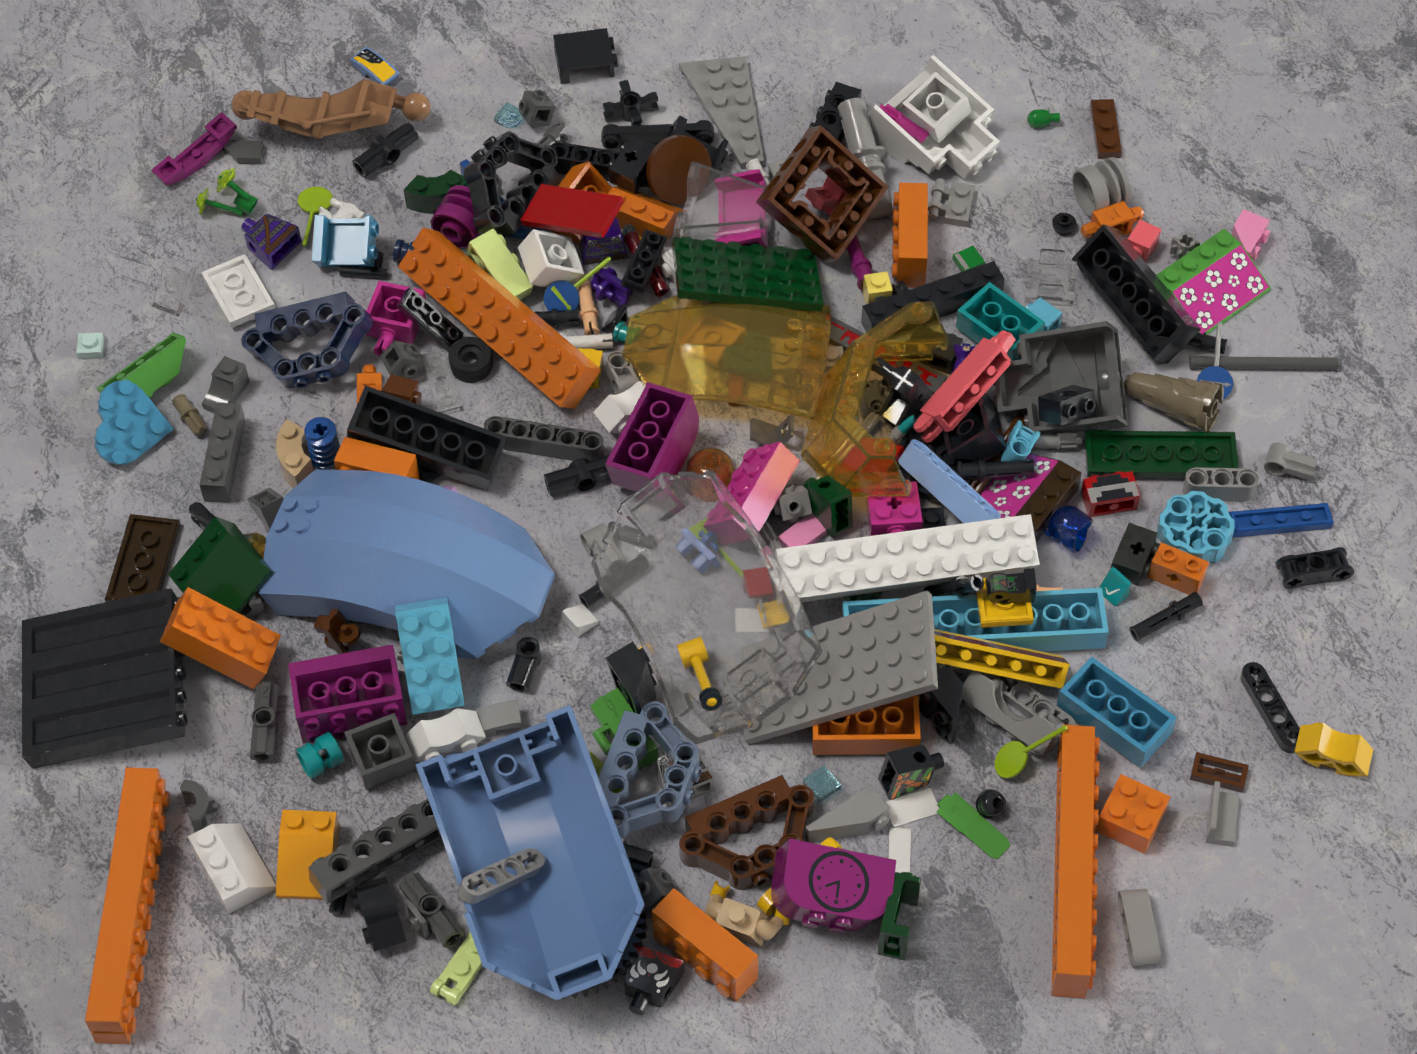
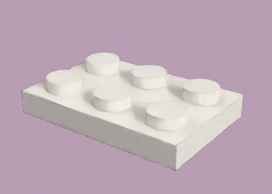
(237, 290)

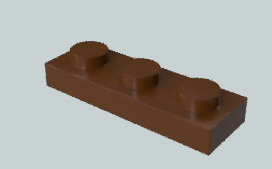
(1105, 128)

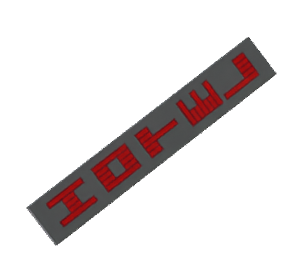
(844, 335)

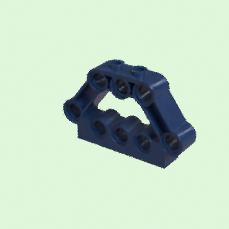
(341, 345)

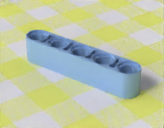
(946, 484)

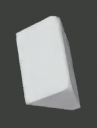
(579, 619)

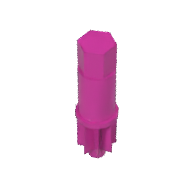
(909, 126)

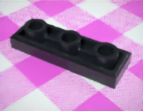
(644, 261)
(429, 319)

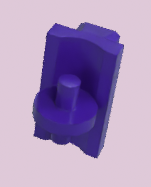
(609, 286)

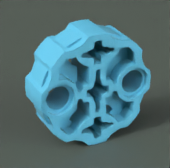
(1196, 529)

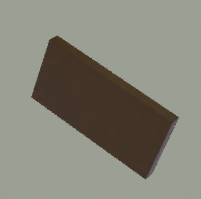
(143, 556)

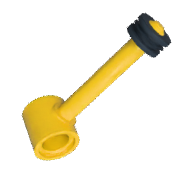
(694, 655)

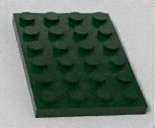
(746, 274)

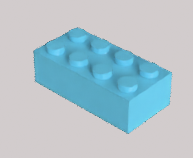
(429, 655)

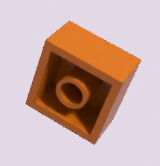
(1132, 813)

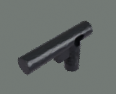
(371, 272)

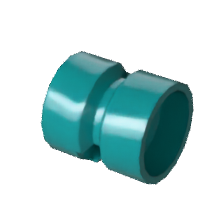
(311, 759)

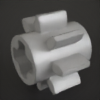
(1183, 245)

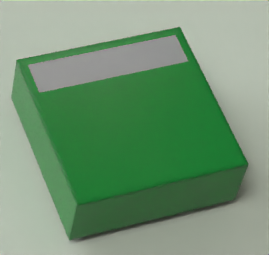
(968, 259)

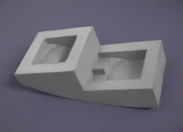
(499, 717)

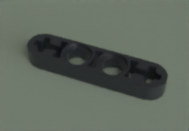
(1268, 708)

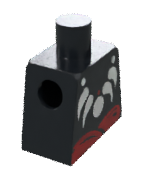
(651, 979)

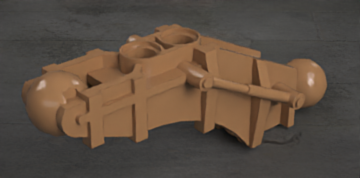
(355, 108)

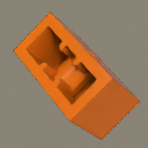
(1178, 569)

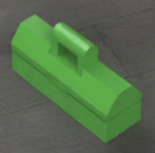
(608, 713)

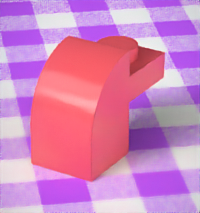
(825, 197)

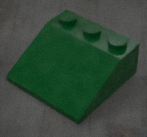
(222, 566)

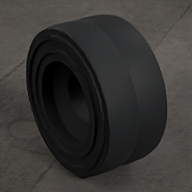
(470, 371)

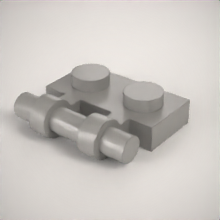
(959, 202)

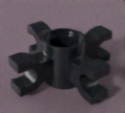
(630, 105)

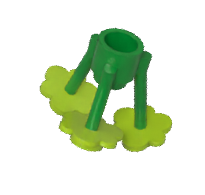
(244, 201)

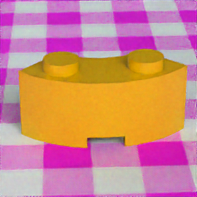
(1325, 746)

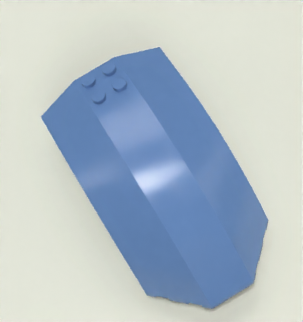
(396, 540)
(544, 795)

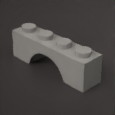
(985, 693)

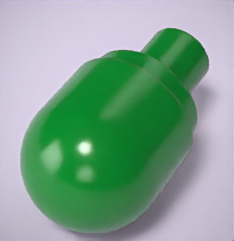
(1041, 118)

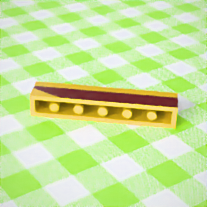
(1000, 659)

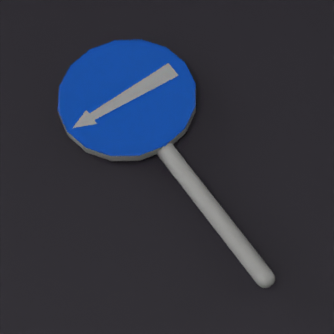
(1216, 373)

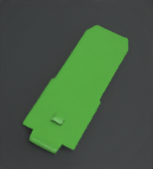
(973, 825)

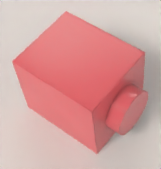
(1144, 239)

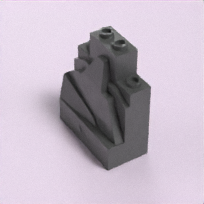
(1061, 358)

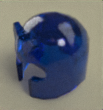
(1069, 527)

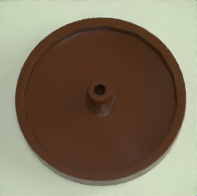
(670, 165)

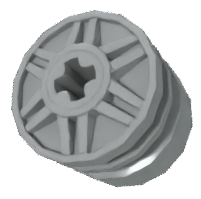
(1101, 185)

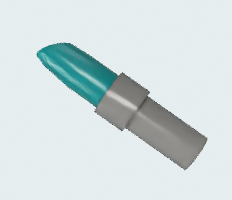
(900, 431)

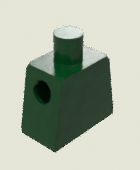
(830, 504)

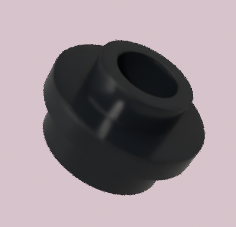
(1061, 227)

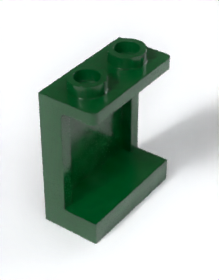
(894, 937)

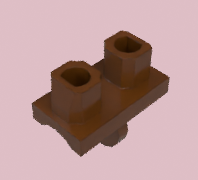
(337, 631)

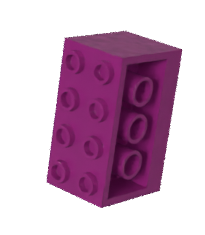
(345, 691)

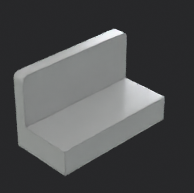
(1222, 817)

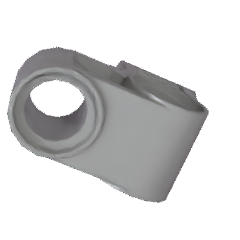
(620, 373)

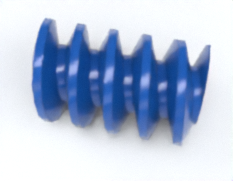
(322, 442)

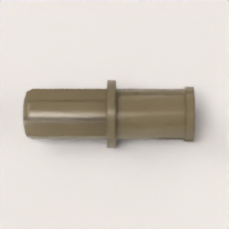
(189, 415)

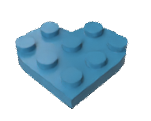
(128, 423)

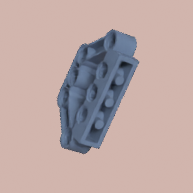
(649, 809)

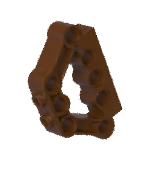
(724, 813)

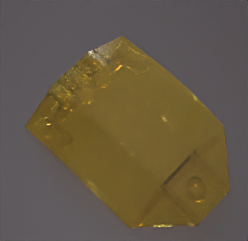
(732, 352)

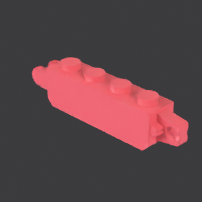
(965, 386)

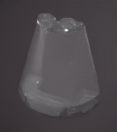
(719, 205)

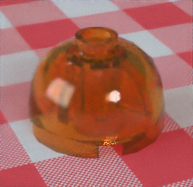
(712, 459)

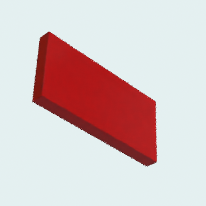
(572, 211)

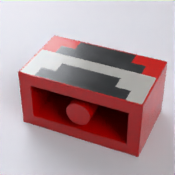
(1110, 494)

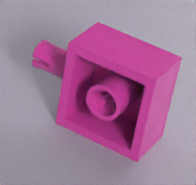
(389, 321)
(894, 513)

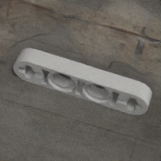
(1035, 701)
(498, 872)

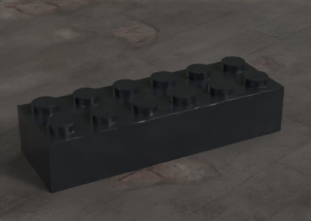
(1136, 294)
(435, 438)

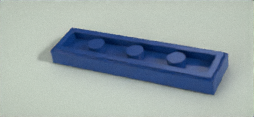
(1281, 520)

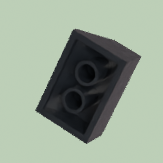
(977, 434)
(633, 676)

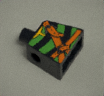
(908, 770)

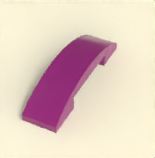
(198, 153)

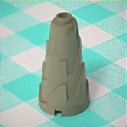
(1180, 398)

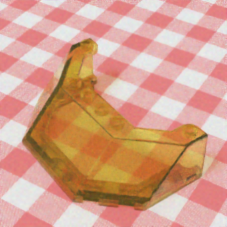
(834, 439)

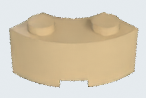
(291, 452)

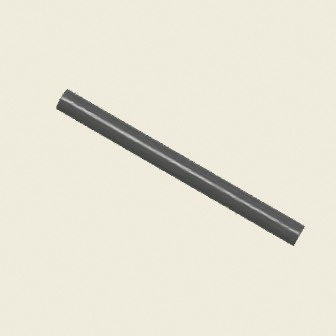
(1226, 362)

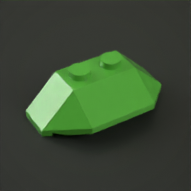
(153, 368)

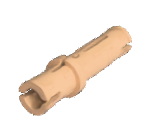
(588, 312)

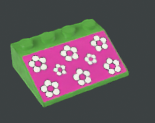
(1215, 281)

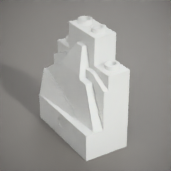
(961, 149)

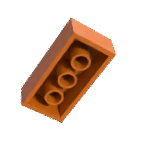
(910, 234)
(220, 638)
(870, 731)
(704, 945)

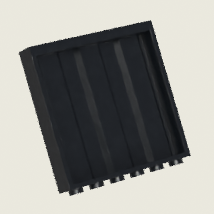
(100, 680)

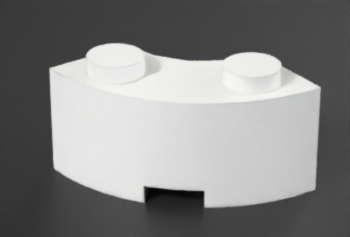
(617, 408)
(445, 735)

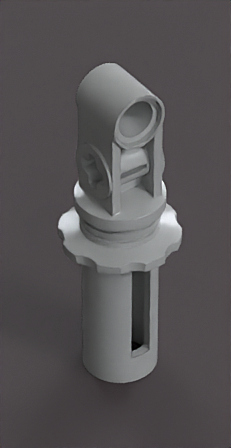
(863, 146)

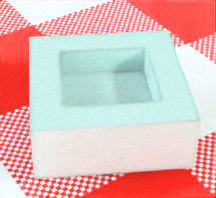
(90, 345)

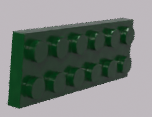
(1158, 452)

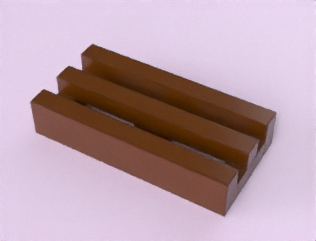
(1210, 775)

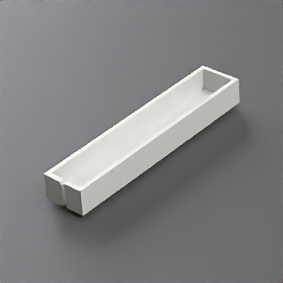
(909, 558)

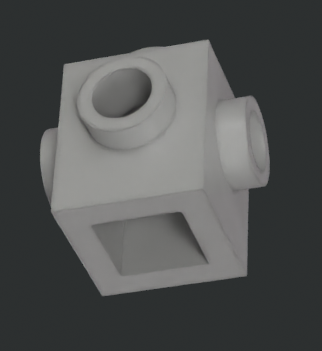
(792, 504)

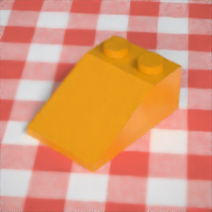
(302, 840)

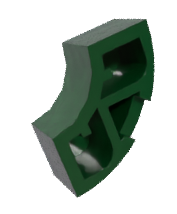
(427, 193)

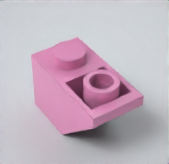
(1251, 232)

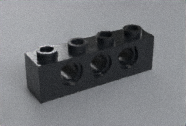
(828, 115)

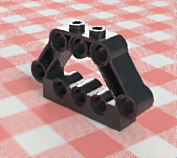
(483, 188)

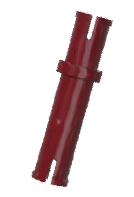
(656, 280)

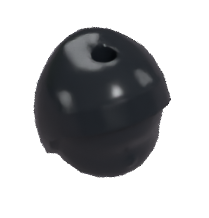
(990, 803)

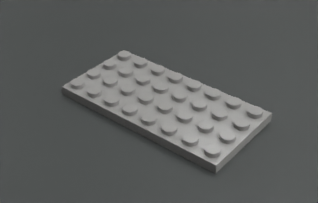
(863, 665)

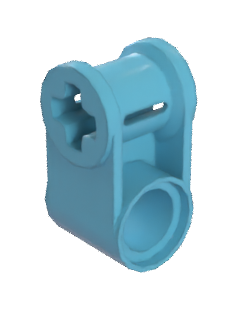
(1019, 443)

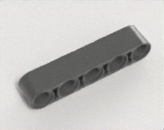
(528, 438)

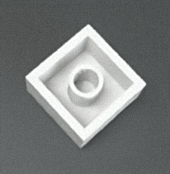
(937, 107)
(550, 258)

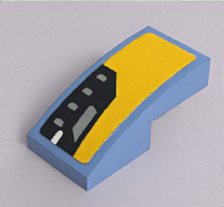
(375, 66)

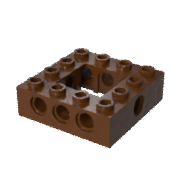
(862, 189)

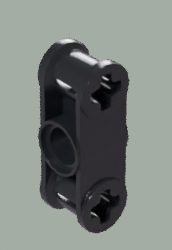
(1329, 565)

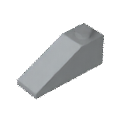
(851, 818)

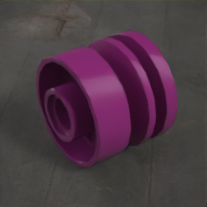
(455, 217)

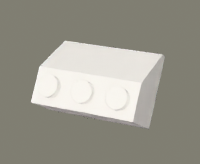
(231, 864)

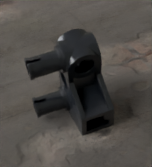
(907, 392)

